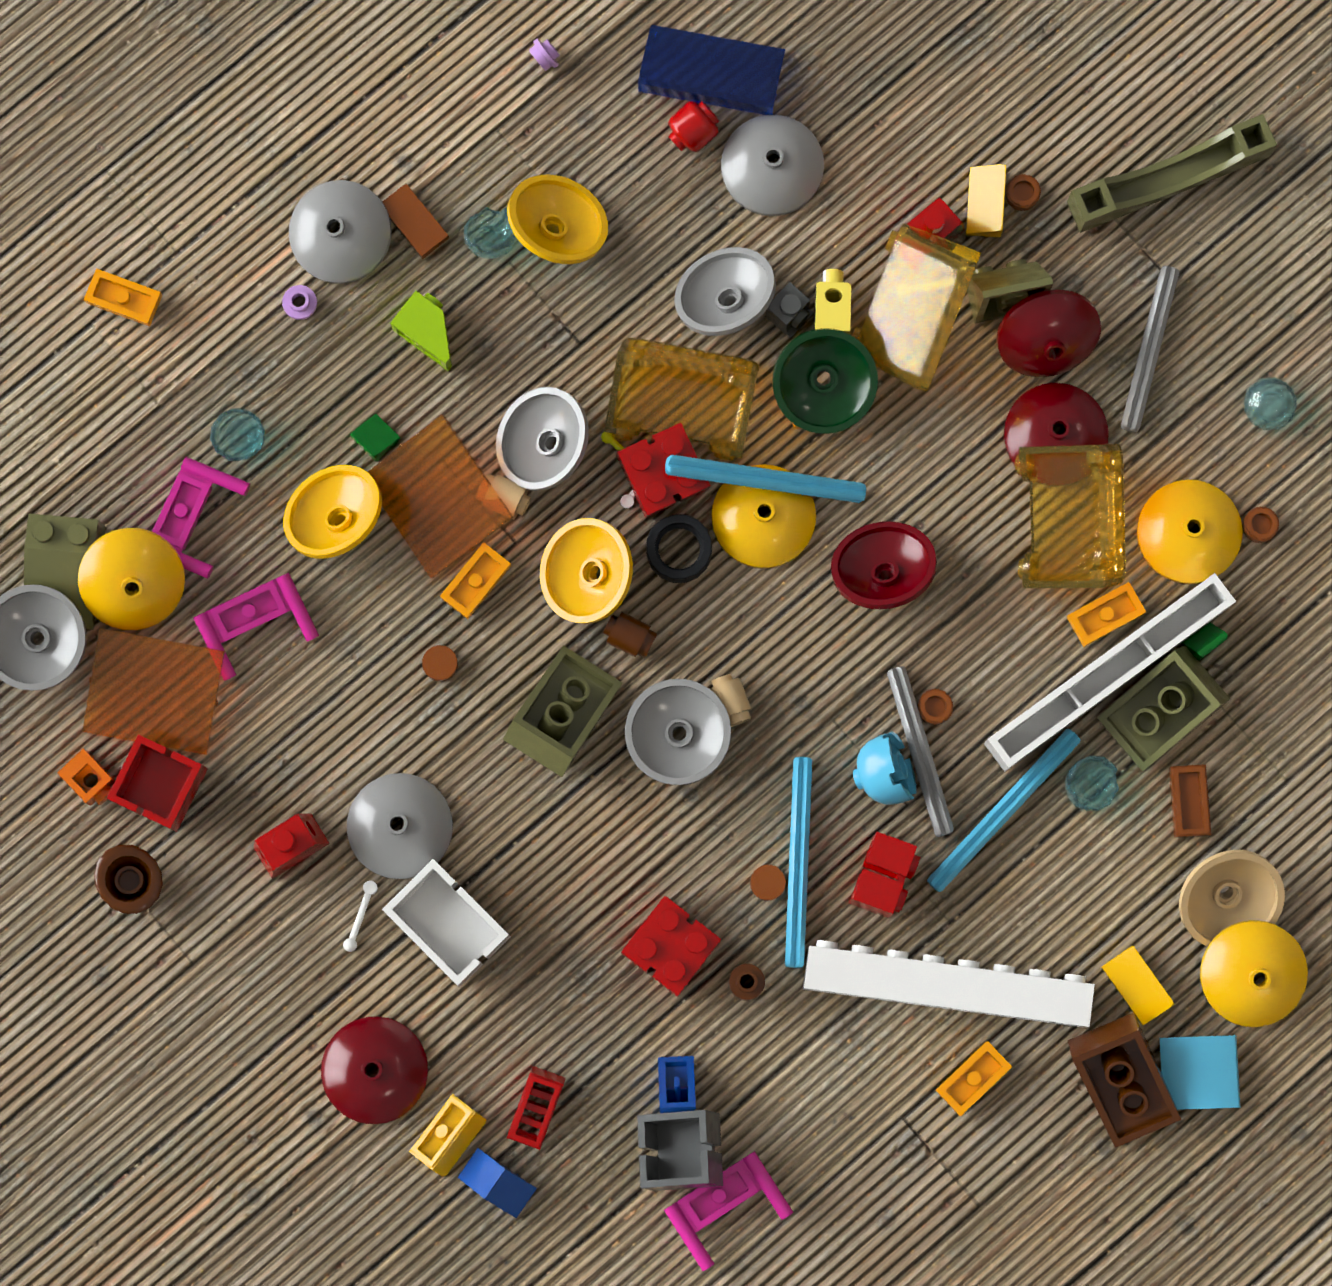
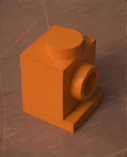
(79, 769)

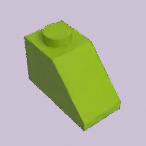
(424, 327)

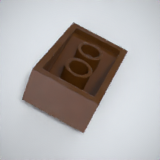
(1123, 1080)

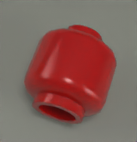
(693, 126)

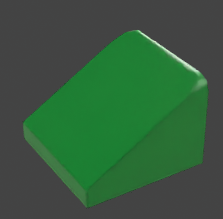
(375, 437)
(1205, 640)

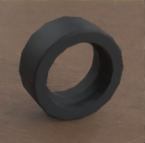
(679, 521)

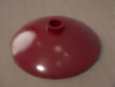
(1048, 333)
(1041, 407)
(880, 553)
(400, 1075)

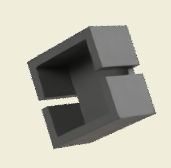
(684, 1150)

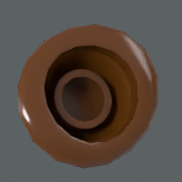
(128, 879)

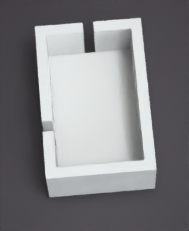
(446, 923)

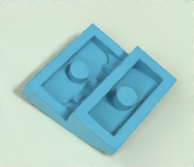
(1201, 1071)

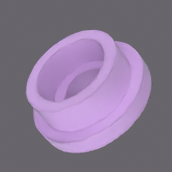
(544, 54)
(304, 311)

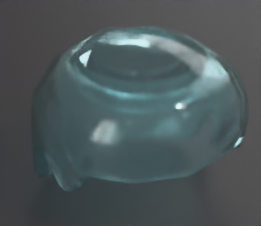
(489, 234)
(1270, 403)
(237, 434)
(1091, 783)

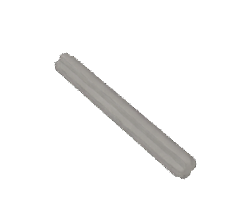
(1150, 349)
(920, 751)

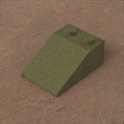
(997, 291)
(55, 552)
(1163, 707)
(562, 711)

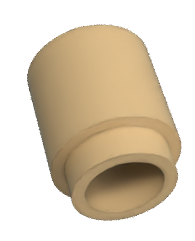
(511, 494)
(733, 697)

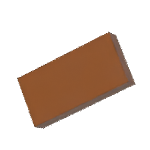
(415, 221)
(1190, 801)

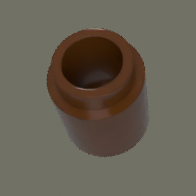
(629, 635)
(742, 993)

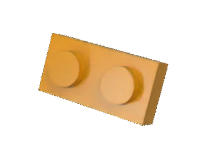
(123, 297)
(475, 580)
(1106, 614)
(973, 1078)

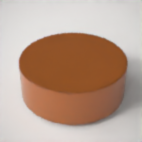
(1023, 192)
(1260, 524)
(440, 663)
(935, 707)
(767, 882)

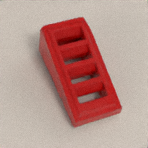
(545, 1078)

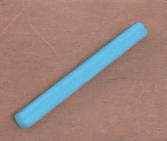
(765, 478)
(1003, 810)
(798, 862)

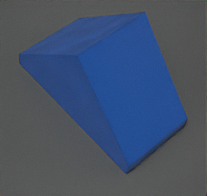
(676, 1084)
(496, 1183)

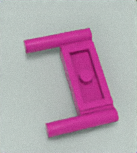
(186, 505)
(250, 611)
(709, 1203)

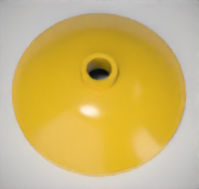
(557, 219)
(332, 511)
(761, 540)
(1177, 551)
(131, 557)
(571, 570)
(1237, 957)

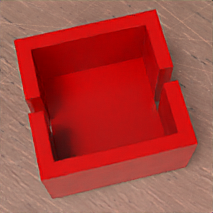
(646, 473)
(156, 784)
(892, 859)
(671, 946)

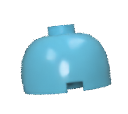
(884, 771)

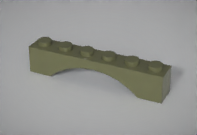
(1137, 189)

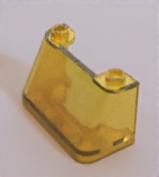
(916, 304)
(673, 384)
(1074, 516)

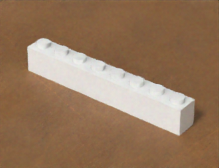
(1109, 672)
(949, 986)

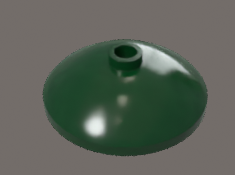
(826, 405)

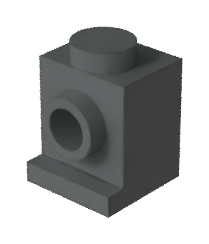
(789, 310)

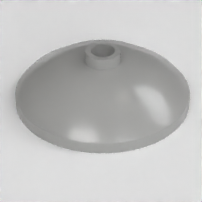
(768, 186)
(356, 246)
(725, 291)
(528, 438)
(43, 610)
(673, 706)
(425, 829)

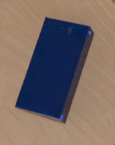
(711, 70)

